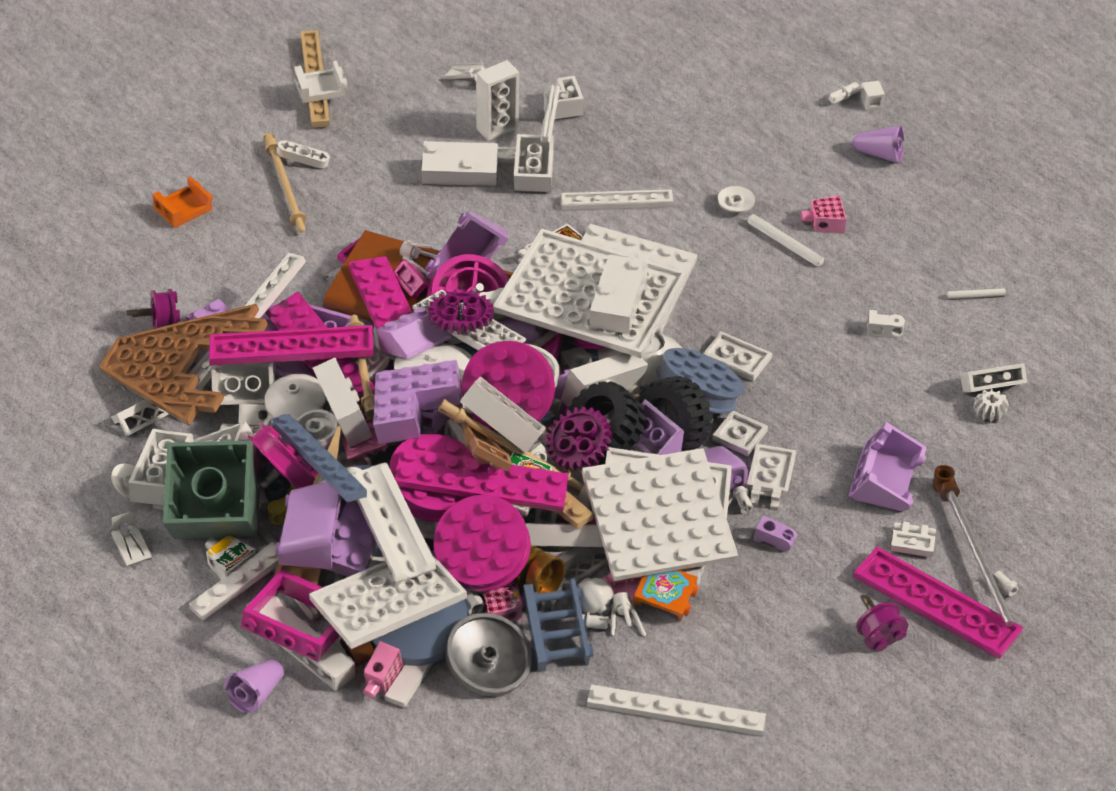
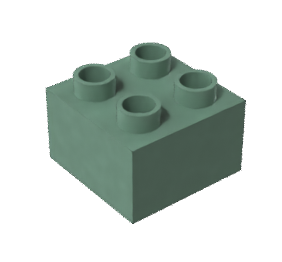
(212, 489)

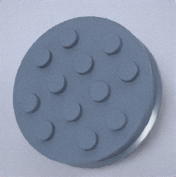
(712, 376)

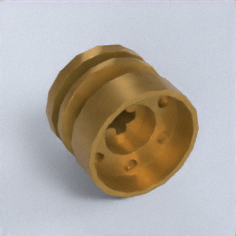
(542, 571)

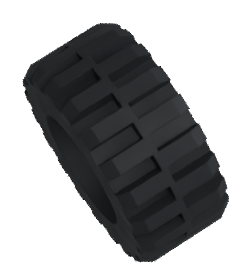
(689, 402)
(627, 416)

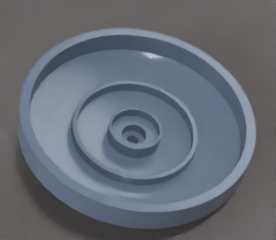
(425, 638)

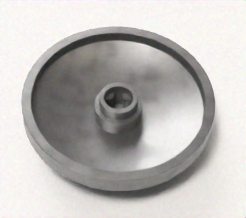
(488, 654)

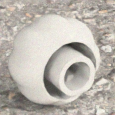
(595, 596)

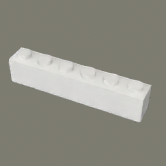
(333, 667)

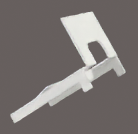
(454, 74)
(135, 552)

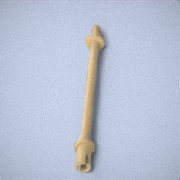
(297, 218)
(368, 399)
(459, 416)

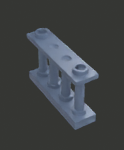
(540, 637)

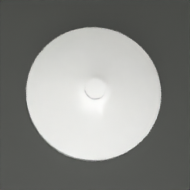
(436, 354)

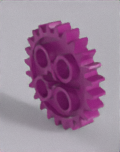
(476, 311)
(578, 438)

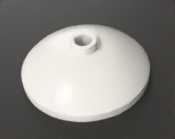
(294, 396)

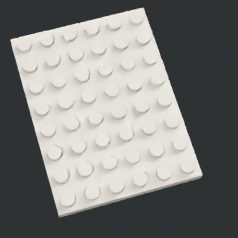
(558, 285)

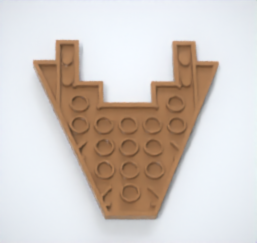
(158, 360)

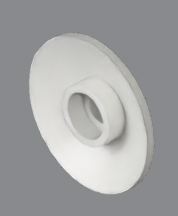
(736, 199)
(120, 478)

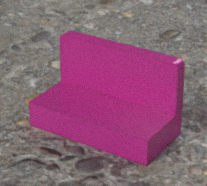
(411, 278)

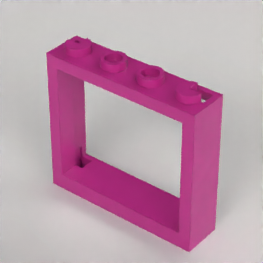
(280, 633)

